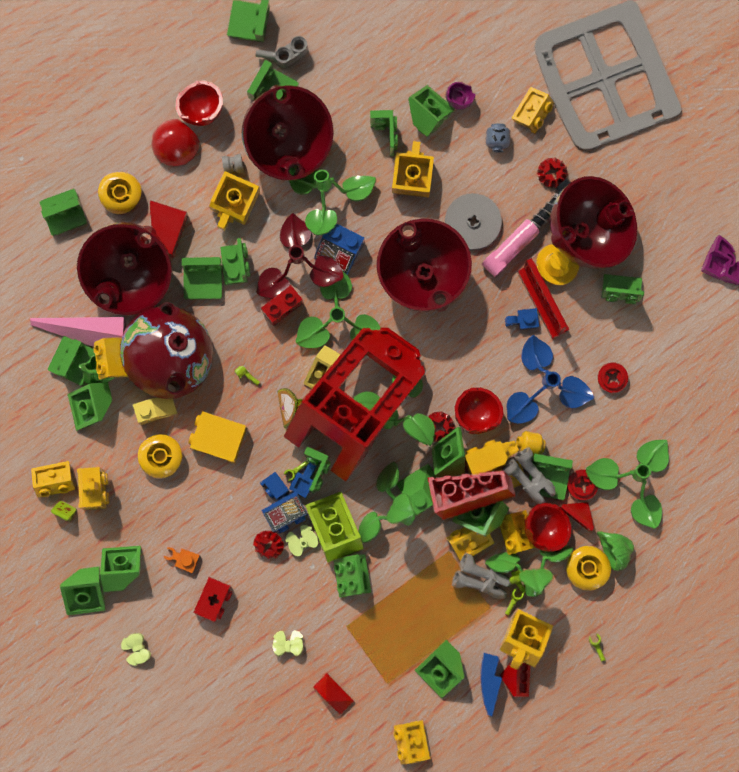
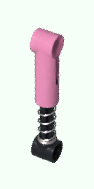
(521, 237)

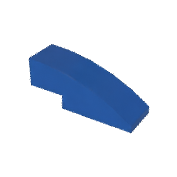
(489, 682)

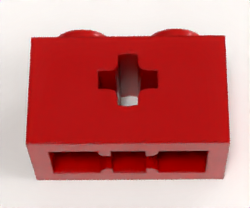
(282, 305)
(212, 588)

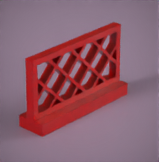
(542, 299)

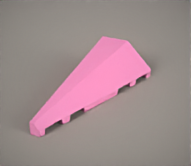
(83, 329)

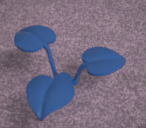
(573, 390)

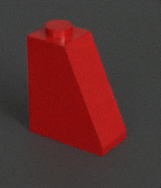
(168, 224)

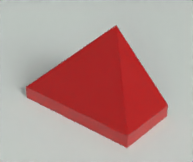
(580, 513)
(517, 680)
(333, 694)

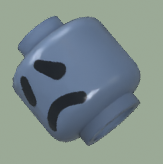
(498, 137)

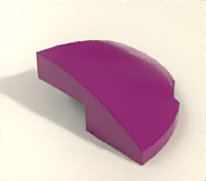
(721, 262)

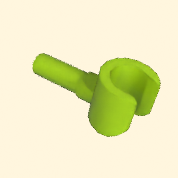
(241, 371)
(297, 469)
(516, 580)
(514, 600)
(597, 646)

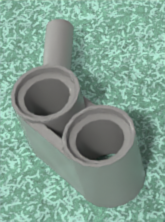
(294, 54)

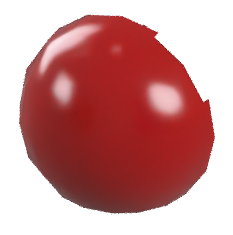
(199, 103)
(174, 143)
(478, 410)
(547, 527)

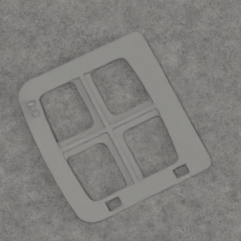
(604, 76)

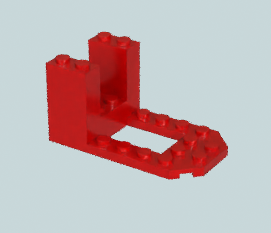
(344, 417)

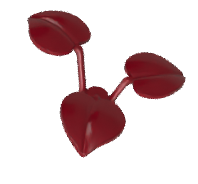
(293, 236)

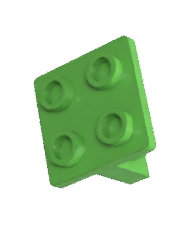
(63, 212)
(67, 359)
(352, 575)

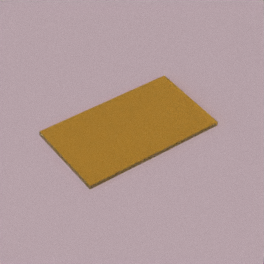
(416, 618)

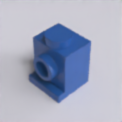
(276, 487)

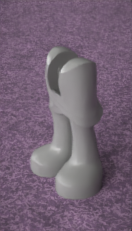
(538, 480)
(468, 566)

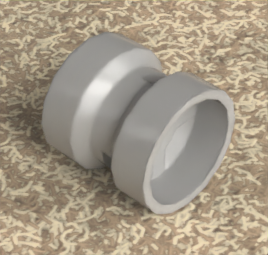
(228, 163)

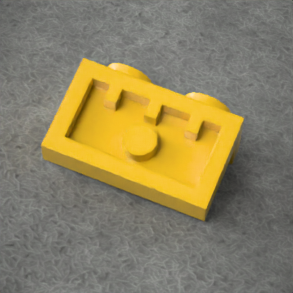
(533, 109)
(52, 479)
(514, 533)
(468, 542)
(411, 742)

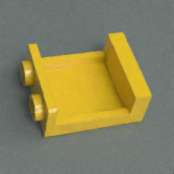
(108, 358)
(217, 436)

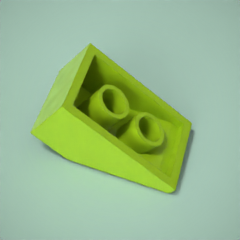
(334, 527)

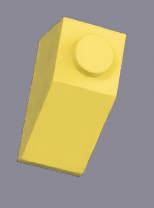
(321, 364)
(154, 409)

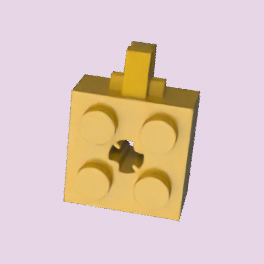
(412, 162)
(234, 210)
(490, 457)
(92, 488)
(525, 639)

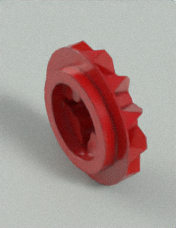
(548, 179)
(611, 368)
(448, 424)
(578, 493)
(263, 539)

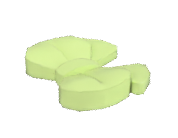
(297, 545)
(294, 646)
(140, 653)

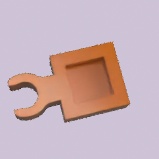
(185, 559)

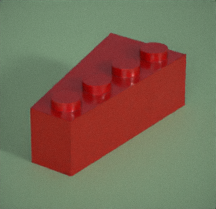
(468, 492)

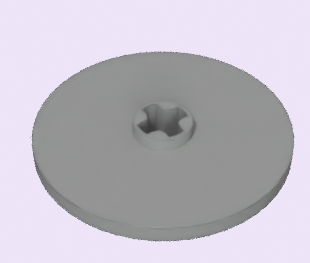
(483, 210)

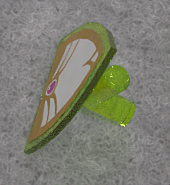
(288, 405)

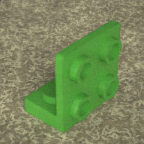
(248, 20)
(267, 78)
(384, 118)
(234, 264)
(202, 278)
(622, 288)
(316, 457)
(556, 471)

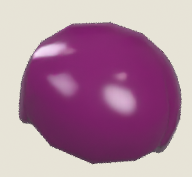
(460, 95)

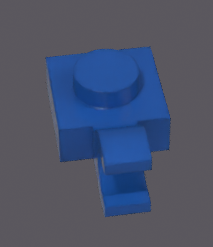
(526, 319)
(302, 482)

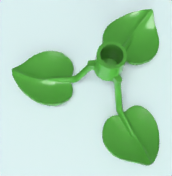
(323, 221)
(312, 331)
(418, 427)
(653, 458)
(400, 510)
(534, 580)

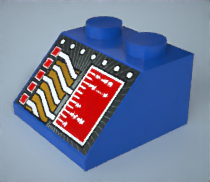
(341, 246)
(285, 512)

